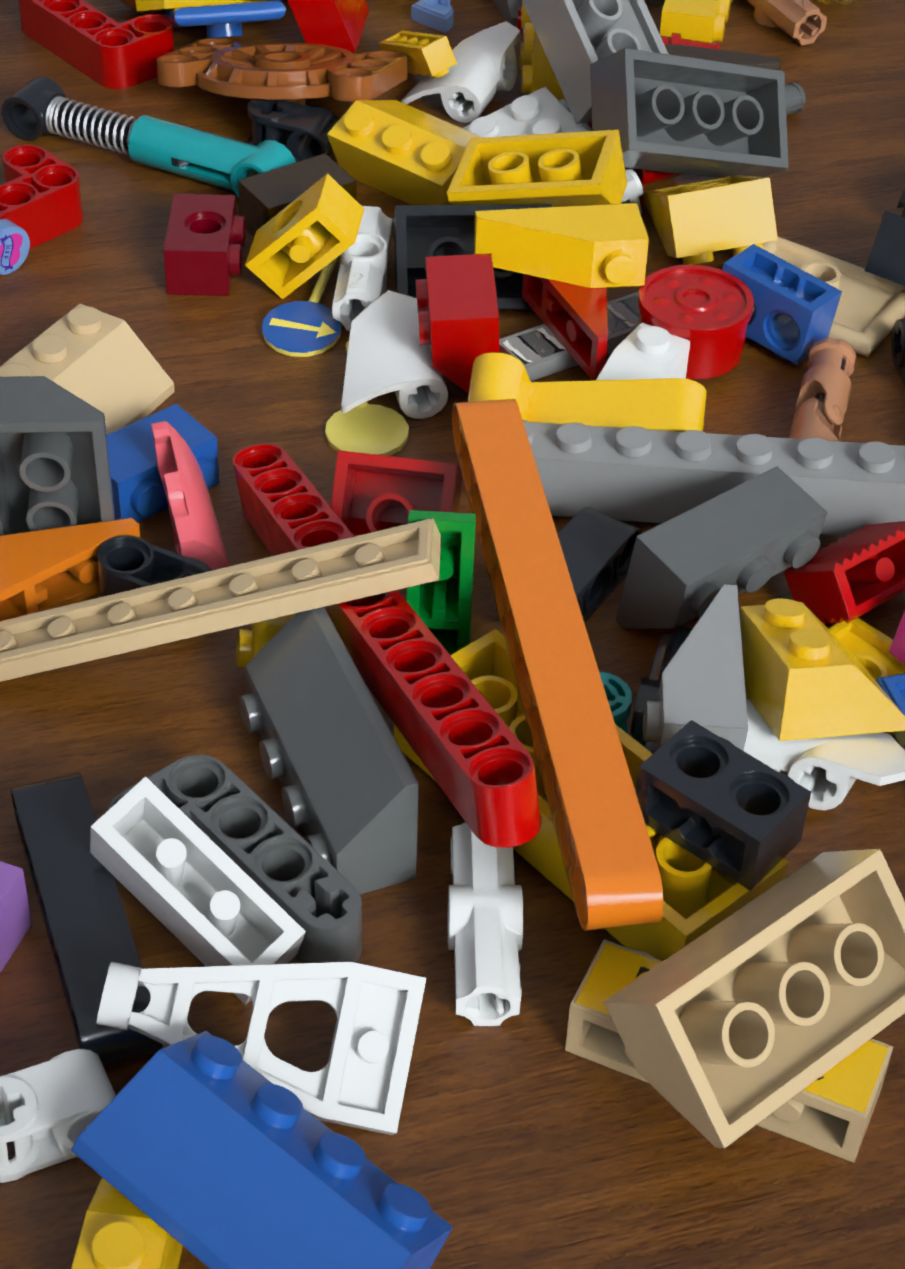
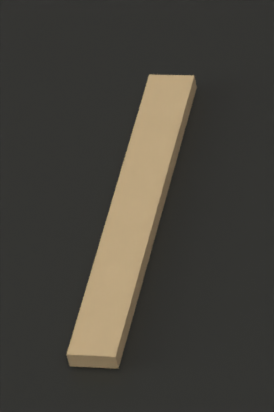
(221, 599)

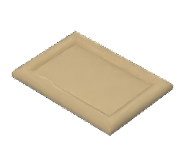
(867, 301)

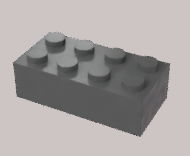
(691, 114)

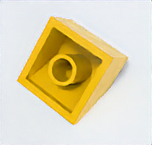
(807, 678)

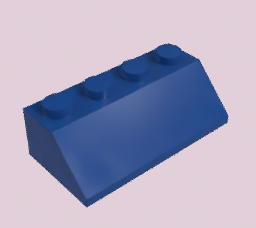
(250, 1172)

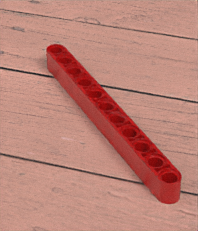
(403, 664)

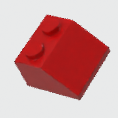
(458, 313)
(380, 490)

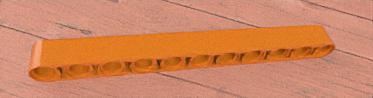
(556, 674)

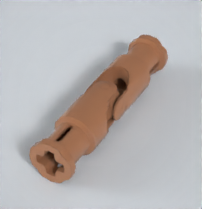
(824, 391)

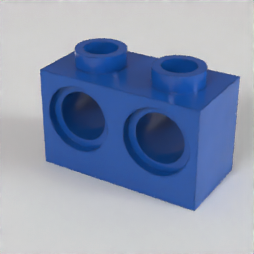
(788, 306)

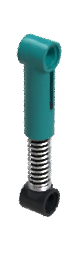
(185, 151)

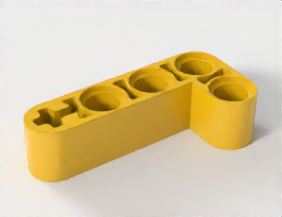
(643, 403)

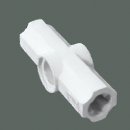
(363, 267)
(484, 929)

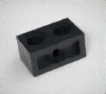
(721, 804)

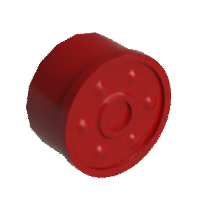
(703, 308)

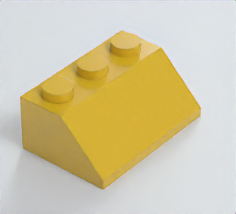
(399, 150)
(541, 170)

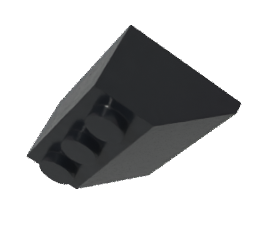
(446, 231)

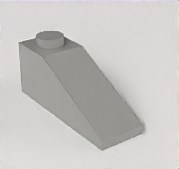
(704, 679)

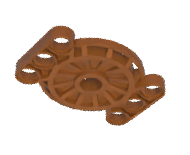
(282, 70)

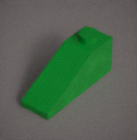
(448, 603)

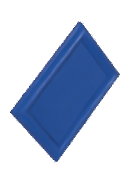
(226, 19)

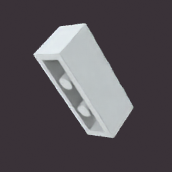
(191, 883)

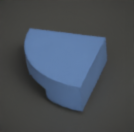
(434, 14)

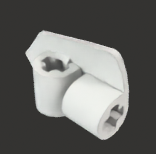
(483, 66)
(388, 358)
(828, 763)

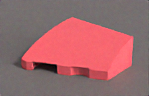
(189, 502)

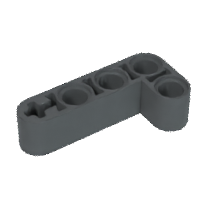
(269, 854)

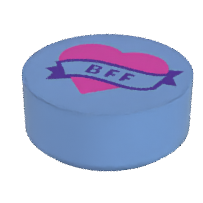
(13, 246)

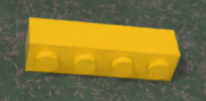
(426, 52)

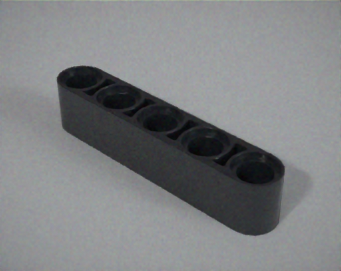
(79, 910)

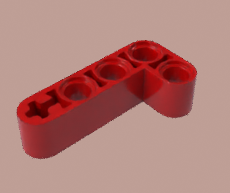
(97, 45)
(40, 193)

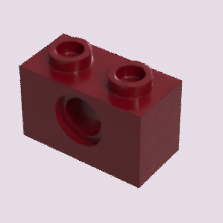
(203, 245)

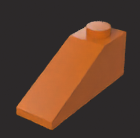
(53, 565)

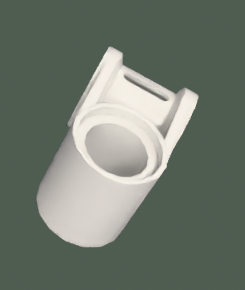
(48, 1109)

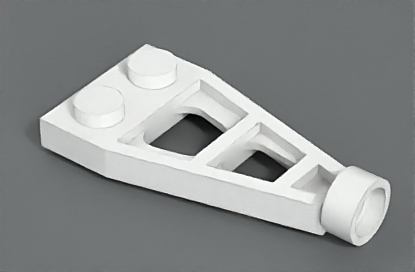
(370, 1041)

